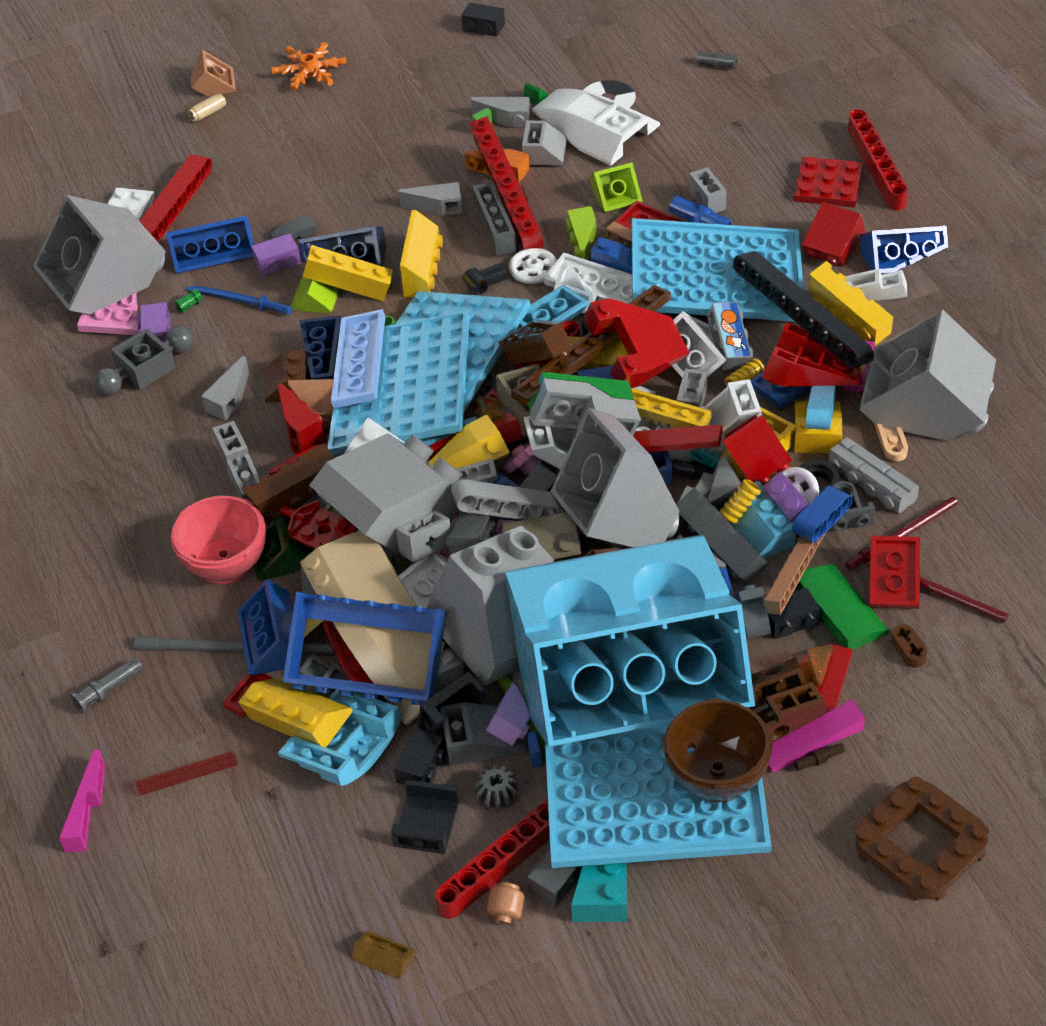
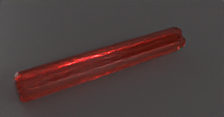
(186, 773)

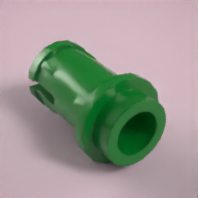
(193, 297)

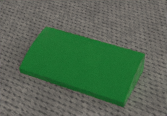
(842, 607)

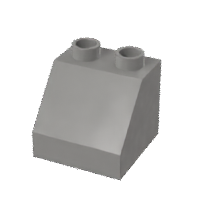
(97, 255)
(930, 381)
(387, 486)
(614, 486)
(478, 601)

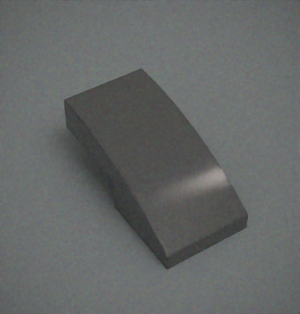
(301, 225)
(317, 667)

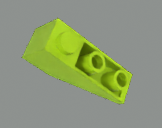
(582, 229)

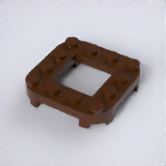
(948, 866)

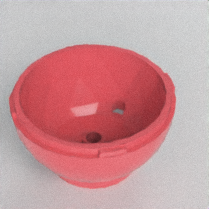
(222, 537)

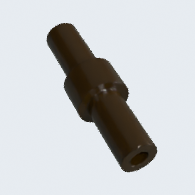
(819, 756)

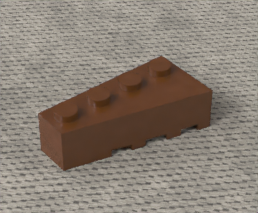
(536, 342)
(289, 485)

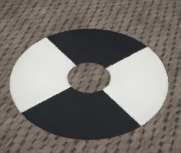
(623, 93)

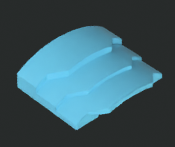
(354, 746)

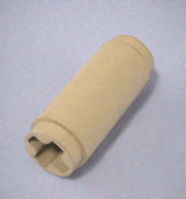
(206, 107)

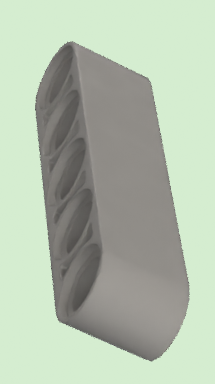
(503, 500)

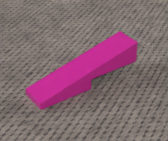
(818, 733)
(88, 795)

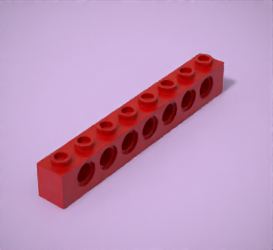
(506, 184)

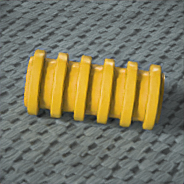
(746, 371)
(740, 501)

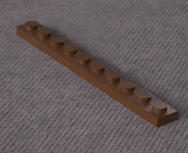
(587, 347)

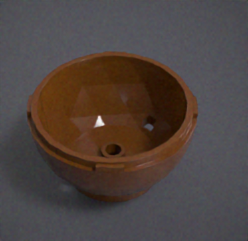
(724, 739)

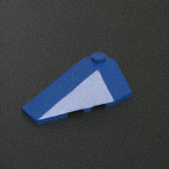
(901, 247)
(612, 255)

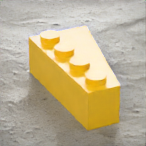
(849, 304)

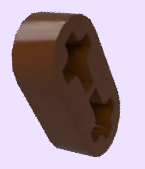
(912, 644)

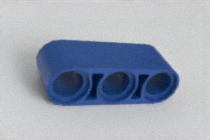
(821, 514)

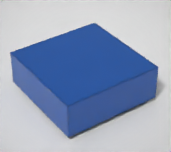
(534, 749)

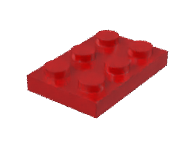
(895, 572)

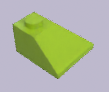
(615, 187)

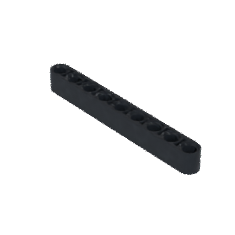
(803, 309)

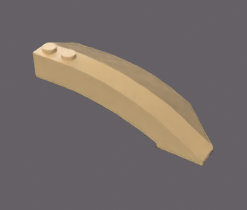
(361, 571)

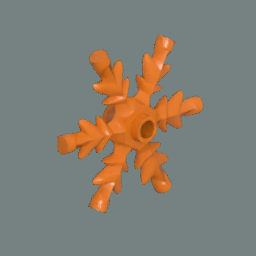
(309, 65)

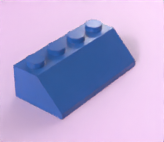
(211, 244)
(266, 628)

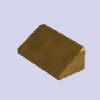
(382, 954)

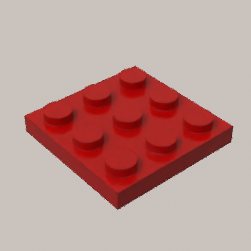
(828, 181)

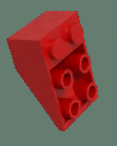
(302, 423)

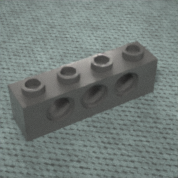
(494, 218)

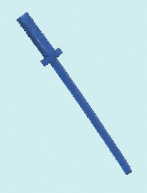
(262, 302)

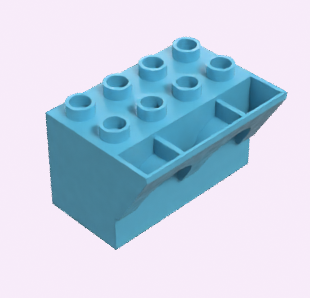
(626, 639)

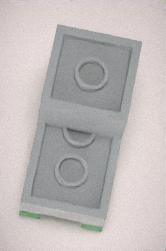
(565, 400)

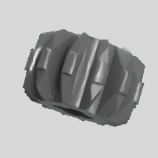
(495, 787)

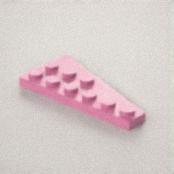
(114, 319)

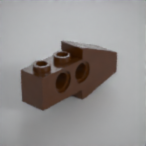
(776, 680)
(791, 709)

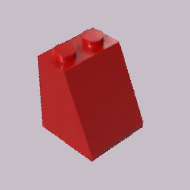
(833, 234)
(757, 449)

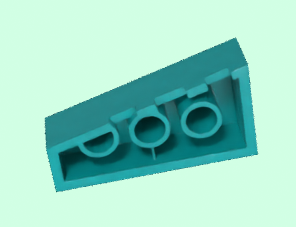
(601, 894)

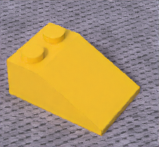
(816, 439)

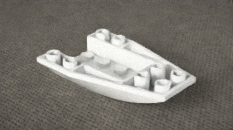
(593, 122)

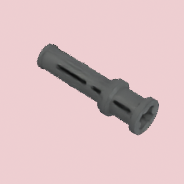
(96, 690)

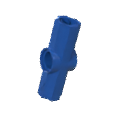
(696, 212)

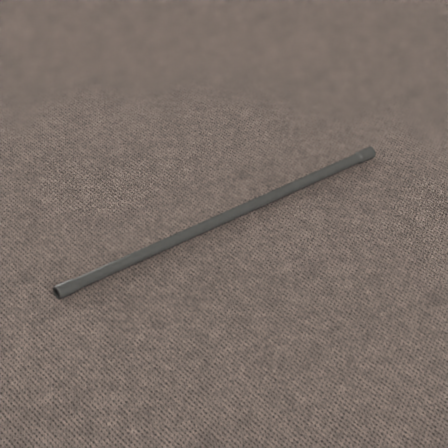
(148, 643)

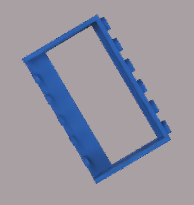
(368, 614)

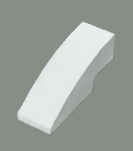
(879, 286)

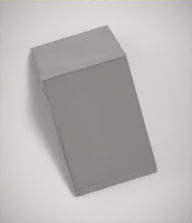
(724, 484)

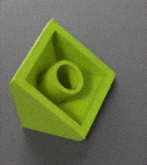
(315, 297)

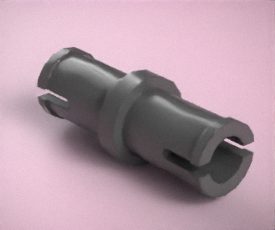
(717, 59)

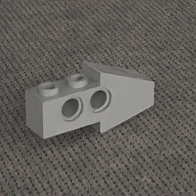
(235, 457)

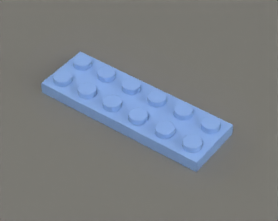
(358, 359)

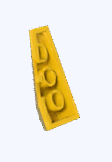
(474, 444)

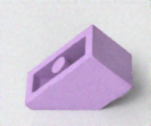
(510, 717)

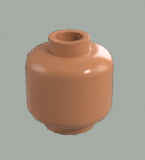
(505, 903)

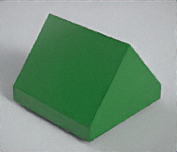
(534, 93)

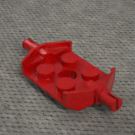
(312, 520)

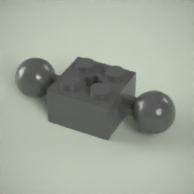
(143, 359)

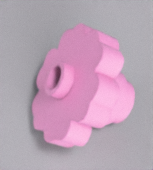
(522, 459)

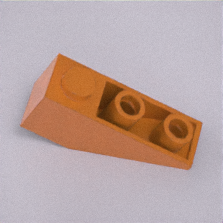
(518, 160)

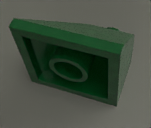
(280, 552)

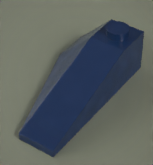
(362, 243)

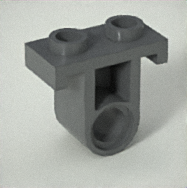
(856, 515)
(754, 613)

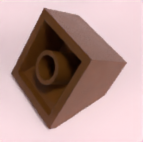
(287, 366)

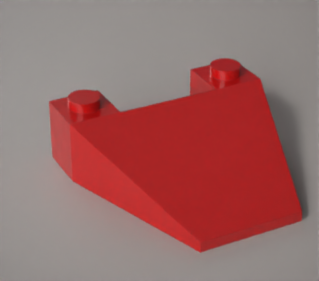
(647, 336)
(806, 362)

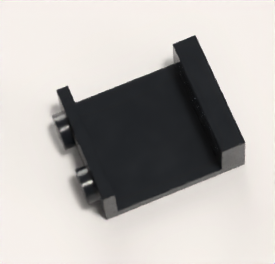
(426, 817)

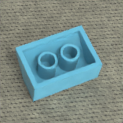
(556, 306)
(766, 525)

